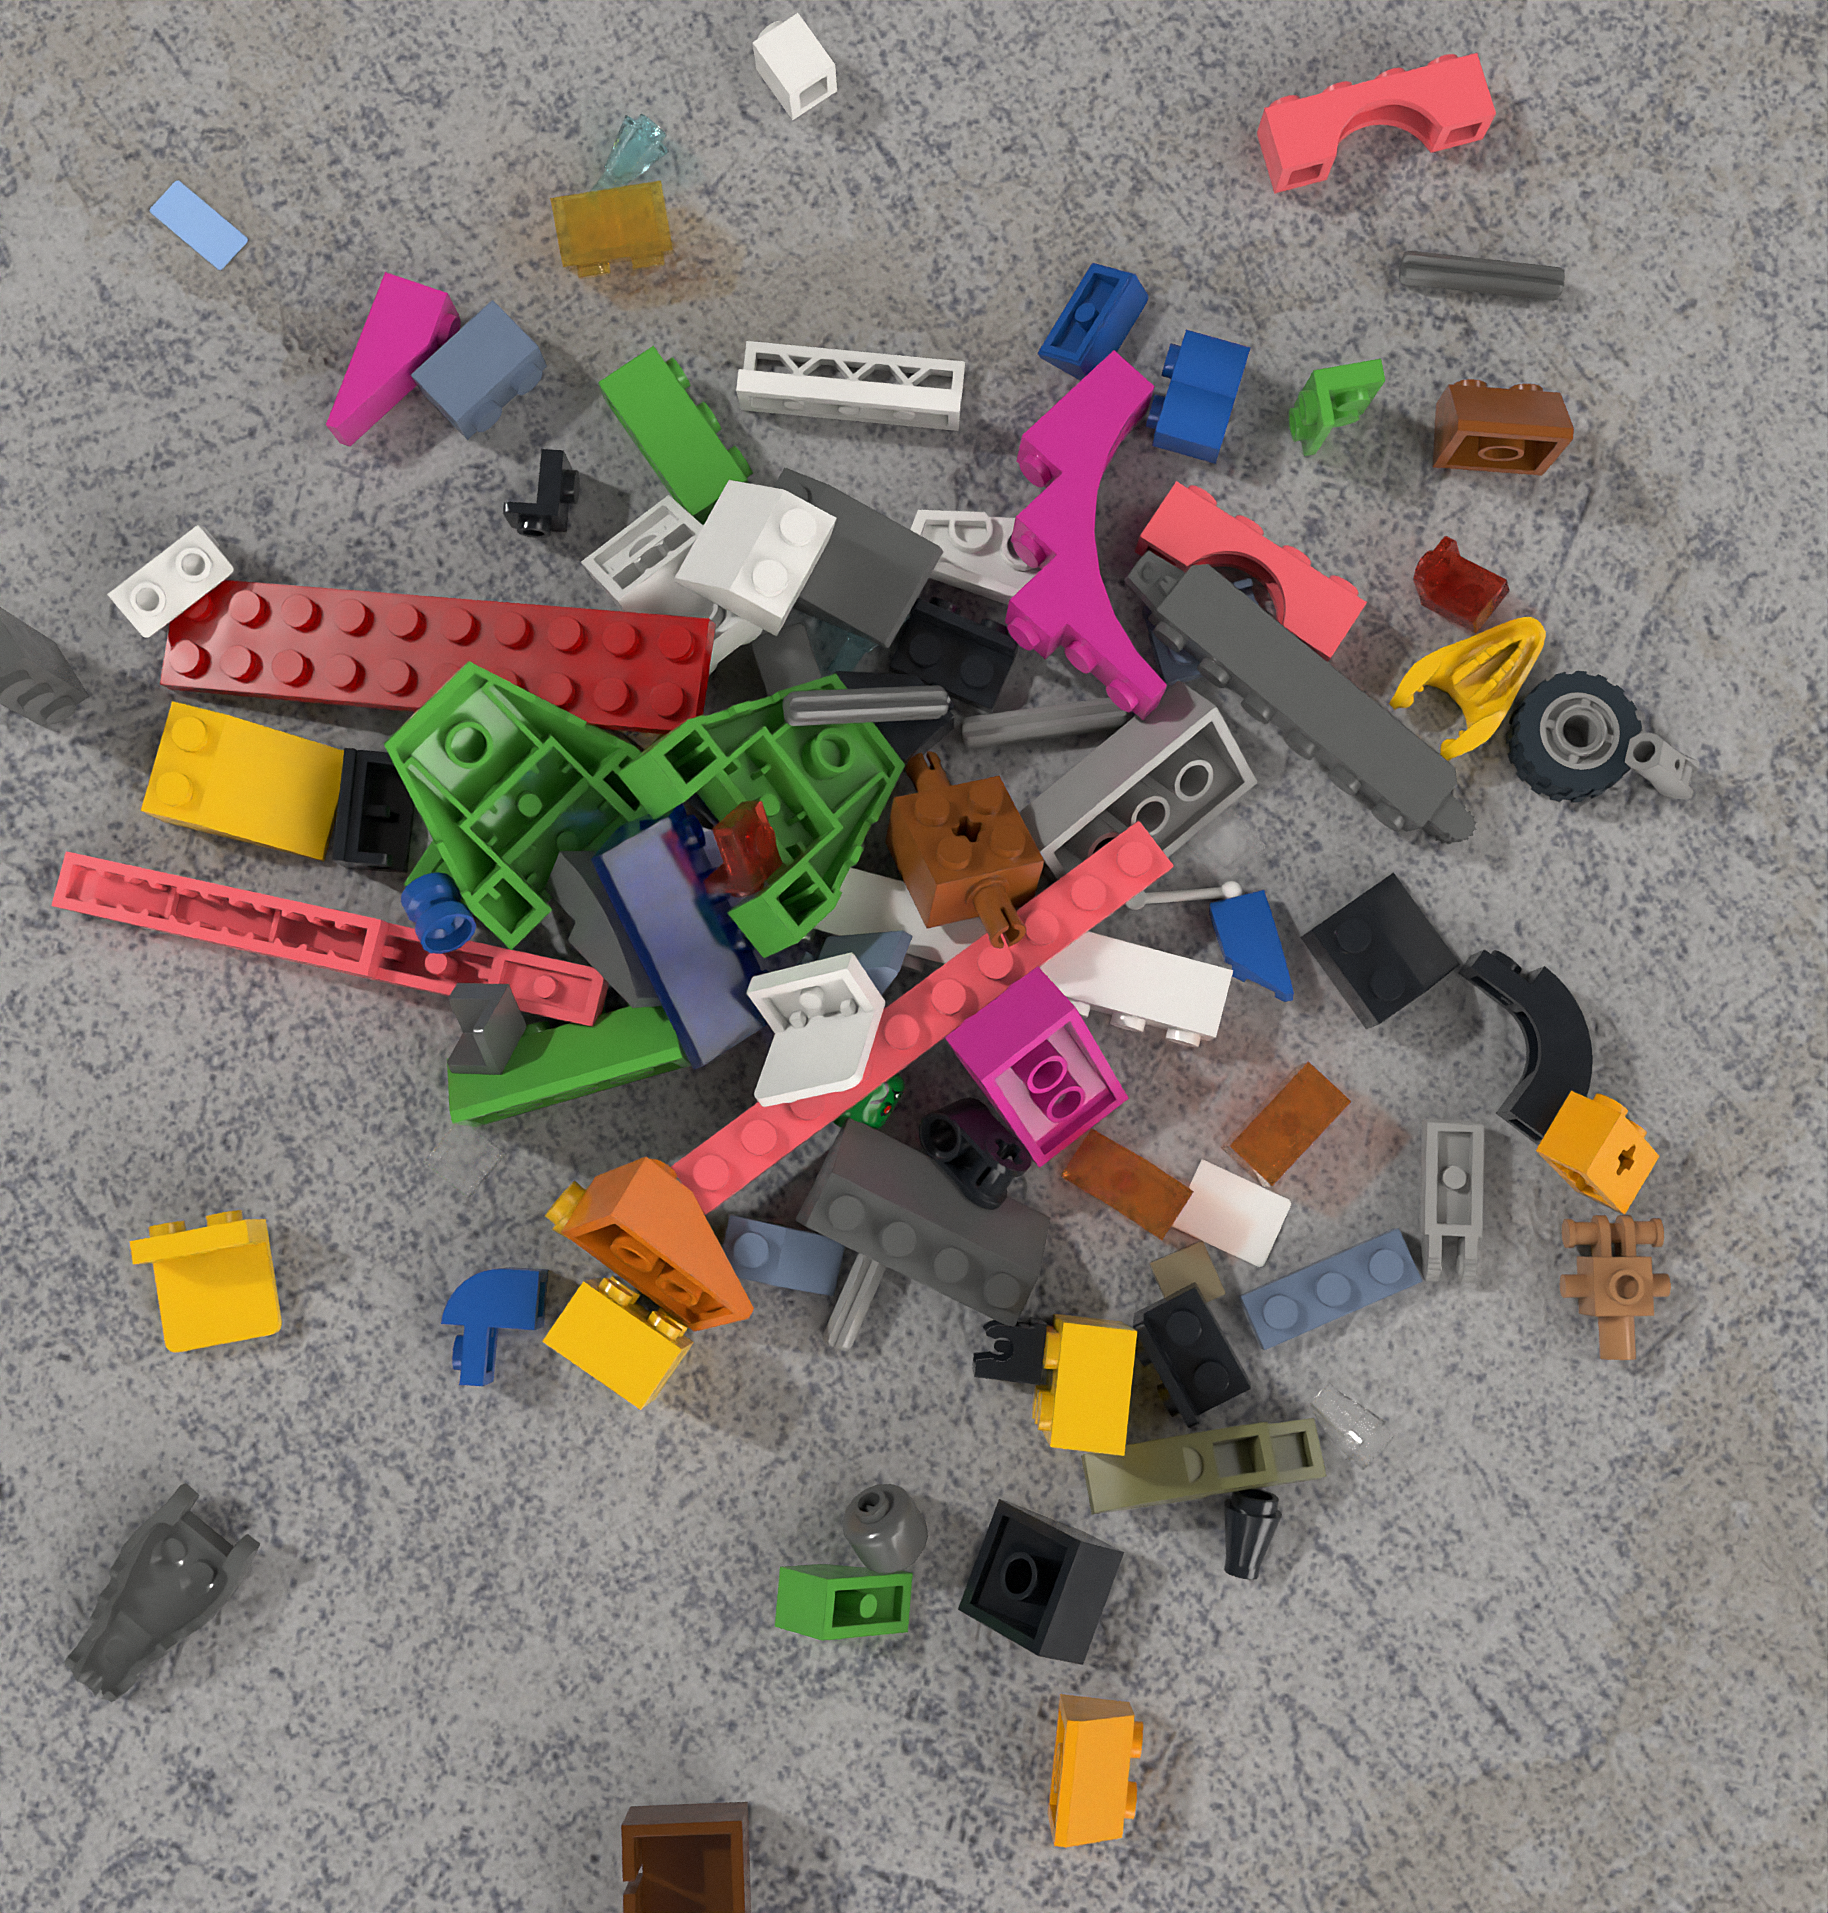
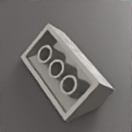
(1161, 770)

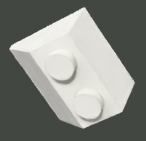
(756, 552)

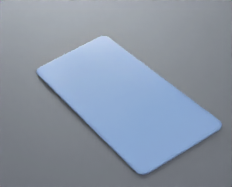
(198, 225)

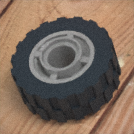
(1591, 708)

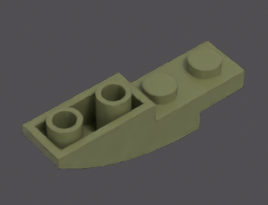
(1204, 1465)

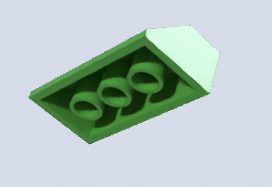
(569, 1064)

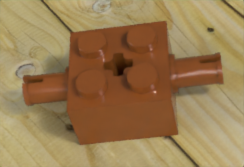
(963, 851)

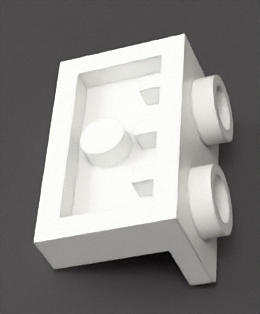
(172, 581)

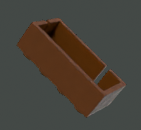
(689, 1858)

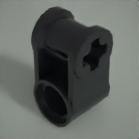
(973, 1149)

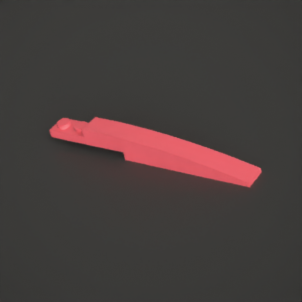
(322, 937)

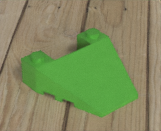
(816, 787)

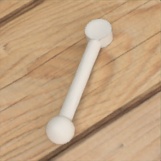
(1228, 890)

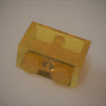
(613, 228)

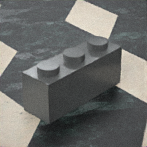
(35, 674)

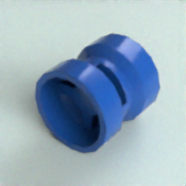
(439, 915)

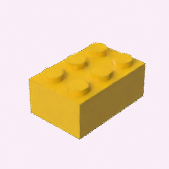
(1086, 1384)

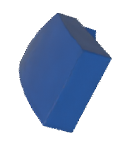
(1252, 942)

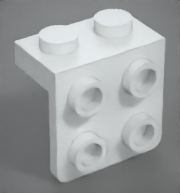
(821, 1026)

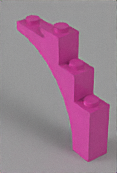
(1055, 532)

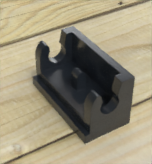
(372, 814)
(1020, 1356)

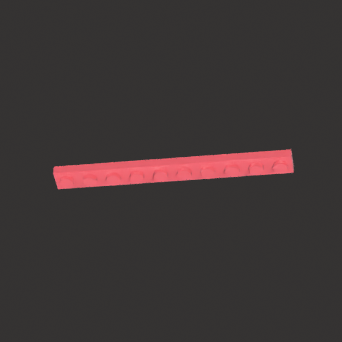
(931, 1013)

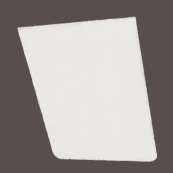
(1232, 1214)

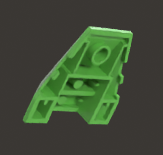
(509, 789)

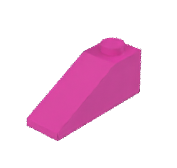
(399, 335)

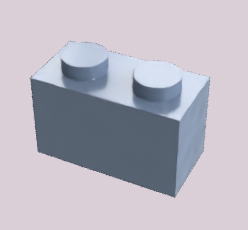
(480, 370)

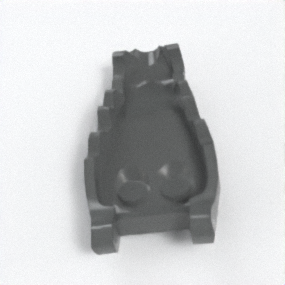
(159, 1592)

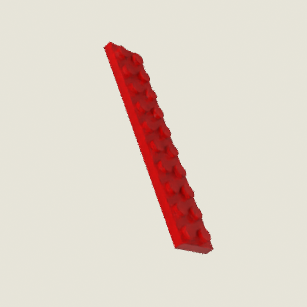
(403, 647)

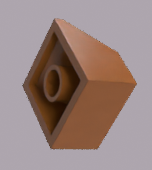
(1500, 428)

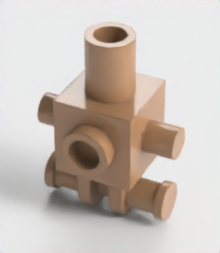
(1614, 1285)

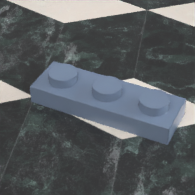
(1330, 1288)

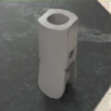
(1661, 765)

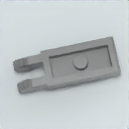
(1451, 1194)

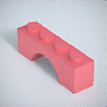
(1436, 103)
(1194, 531)

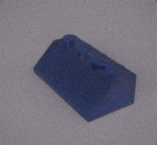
(681, 932)

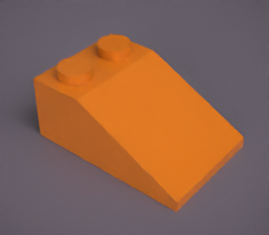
(660, 1243)

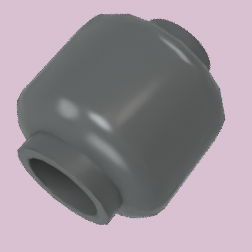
(885, 1528)

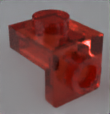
(1458, 586)
(747, 851)

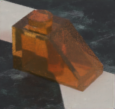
(1127, 1184)

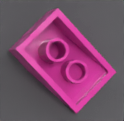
(1038, 1065)

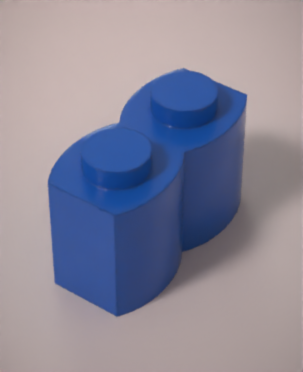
(1199, 396)

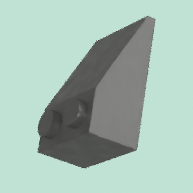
(867, 568)

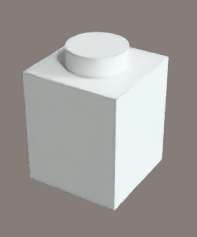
(794, 65)

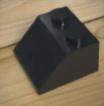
(1380, 952)
(1040, 1583)

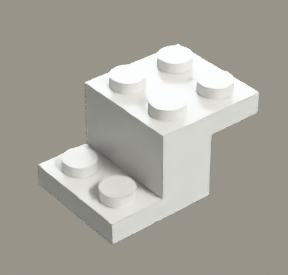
(640, 572)

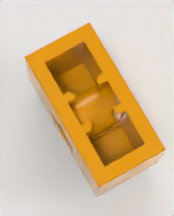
(1598, 1150)

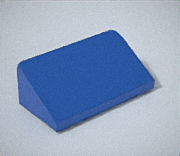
(1094, 320)

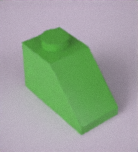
(842, 1601)

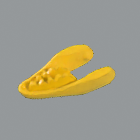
(1479, 676)

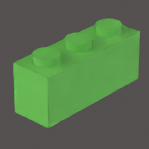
(673, 431)

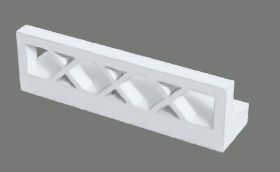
(851, 396)

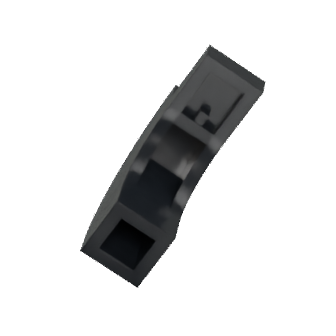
(1554, 1035)

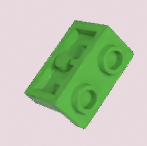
(1332, 400)

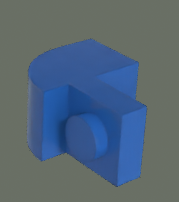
(488, 1302)

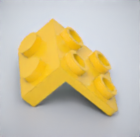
(212, 1280)

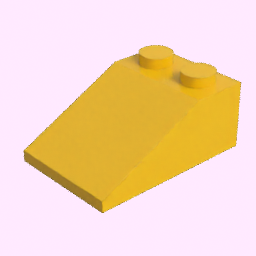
(245, 782)

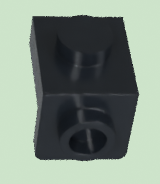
(556, 490)

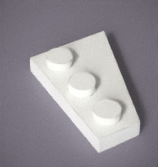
(975, 553)

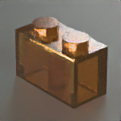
(1285, 1124)

